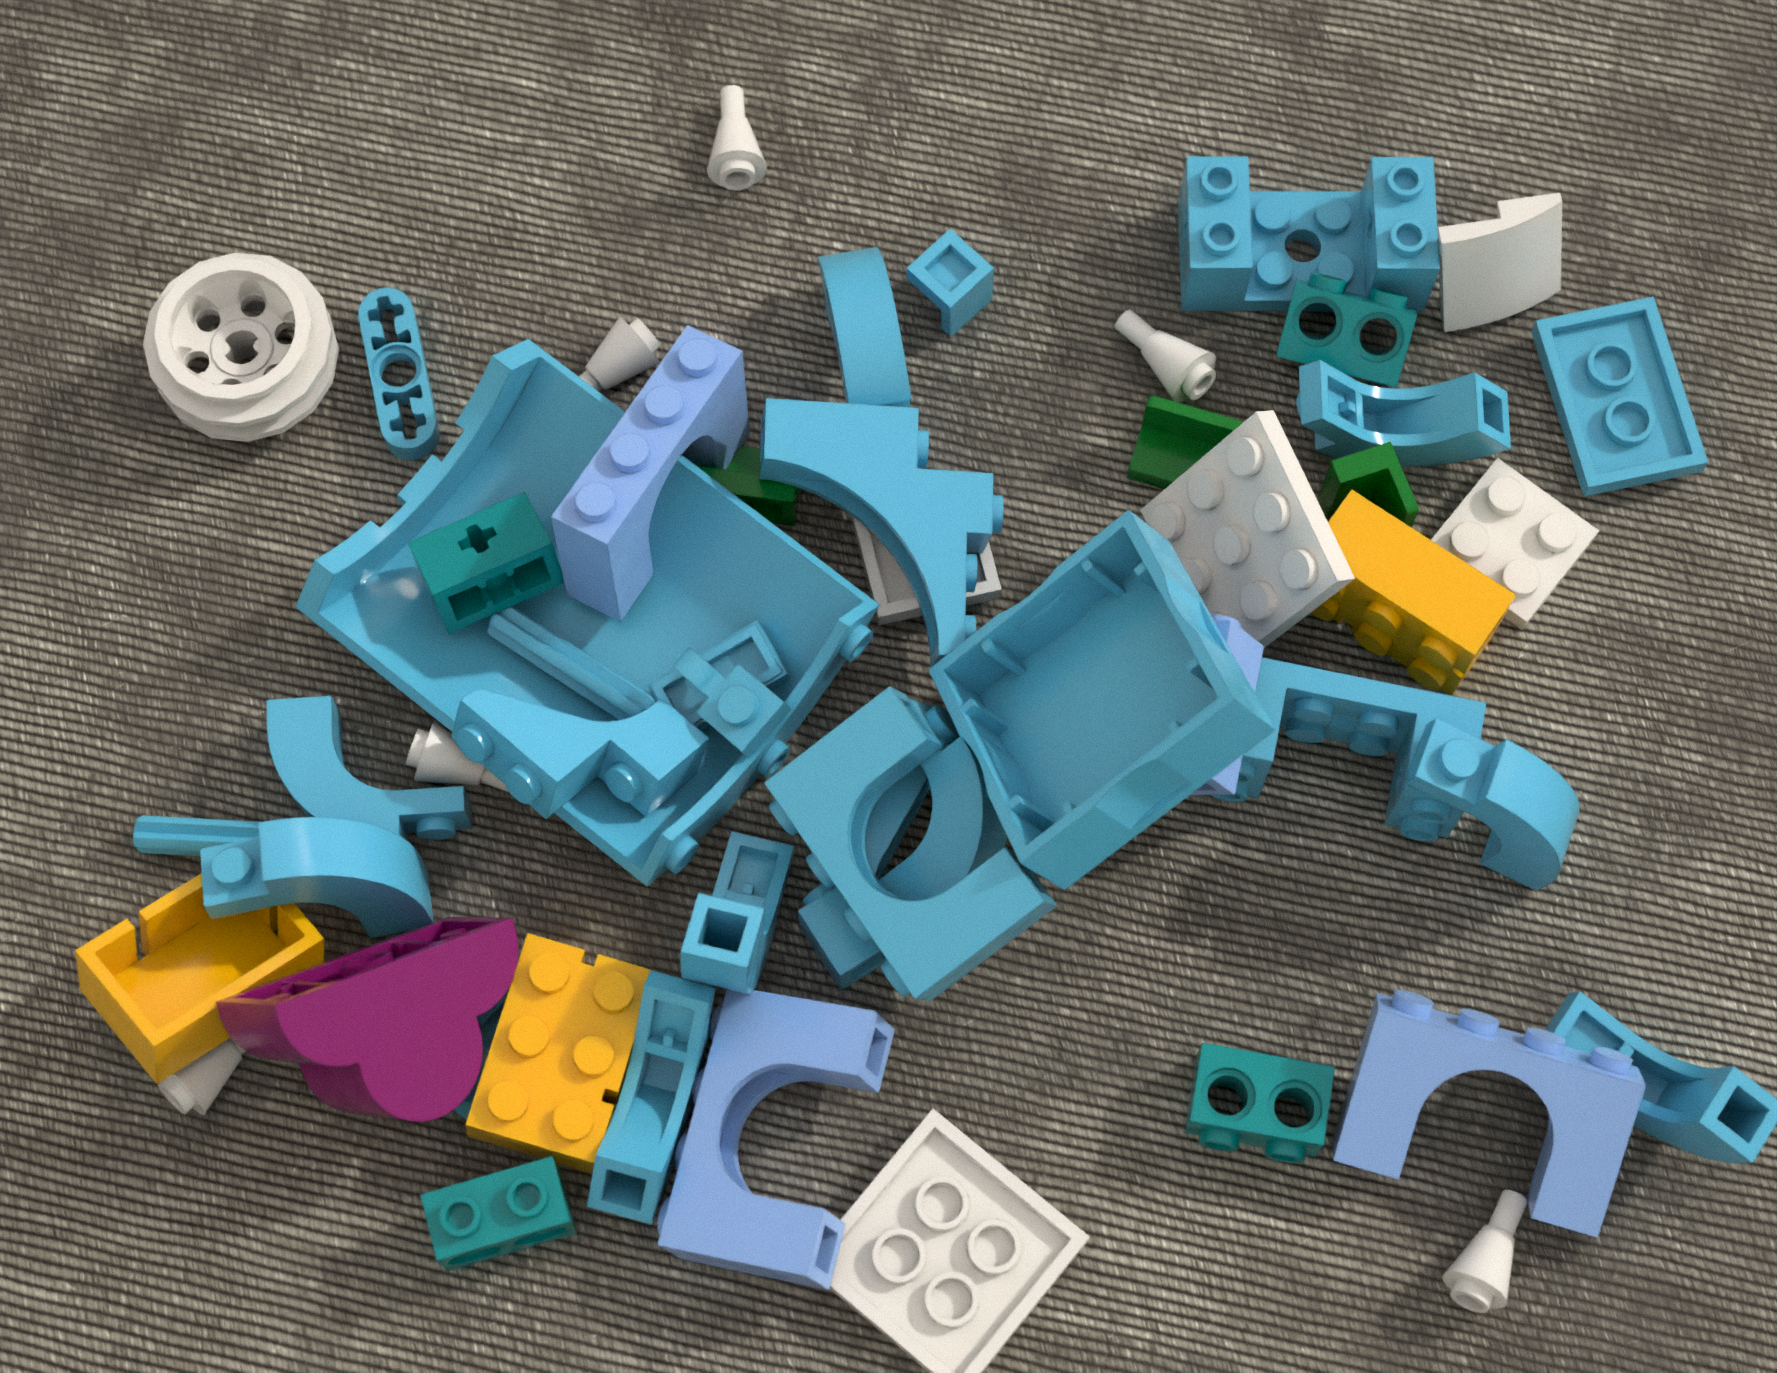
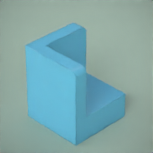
(953, 280)

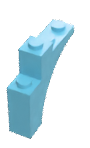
(870, 467)

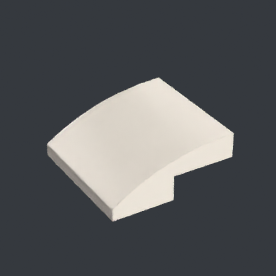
(1500, 263)

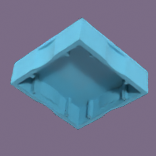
(1099, 701)

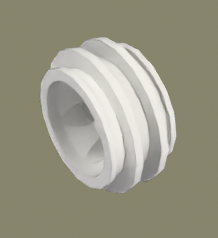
(231, 397)

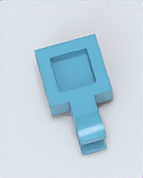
(736, 705)

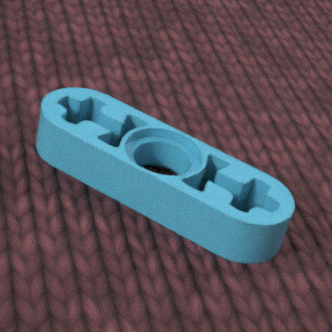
(380, 355)

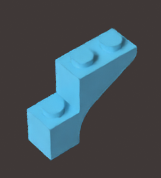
(554, 755)
(822, 917)

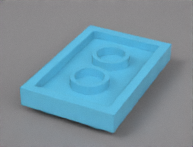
(1619, 396)

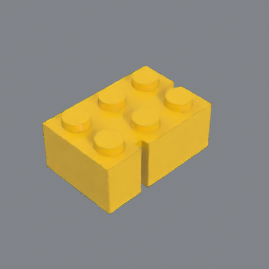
(1412, 596)
(169, 997)
(557, 1052)

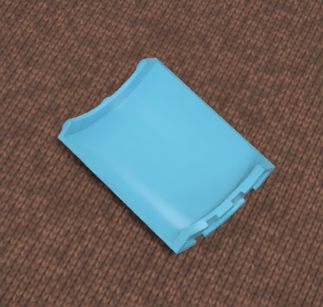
(713, 569)

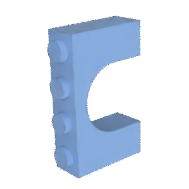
(686, 408)
(1417, 1048)
(755, 1049)

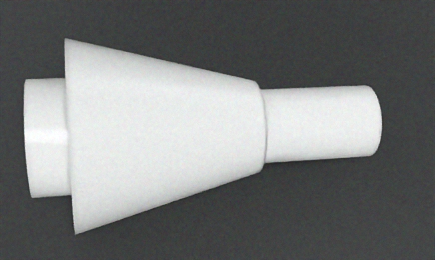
(735, 154)
(621, 355)
(1179, 365)
(442, 761)
(202, 1079)
(1483, 1269)

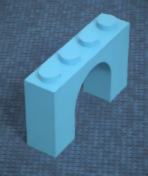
(828, 801)

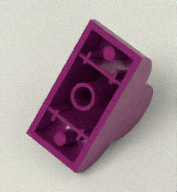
(386, 1023)

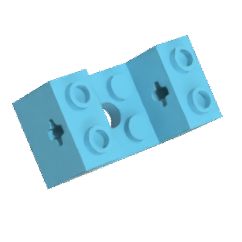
(1369, 237)
(1372, 720)

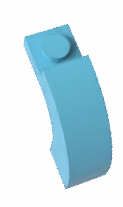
(865, 328)
(1425, 424)
(309, 760)
(1509, 791)
(962, 823)
(321, 862)
(737, 924)
(655, 1098)
(1689, 1106)

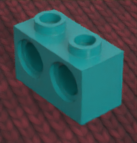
(1342, 344)
(1259, 1083)
(498, 1214)

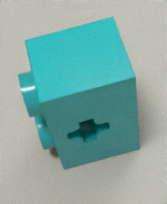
(486, 562)

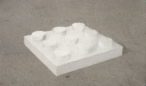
(1252, 531)
(950, 1250)

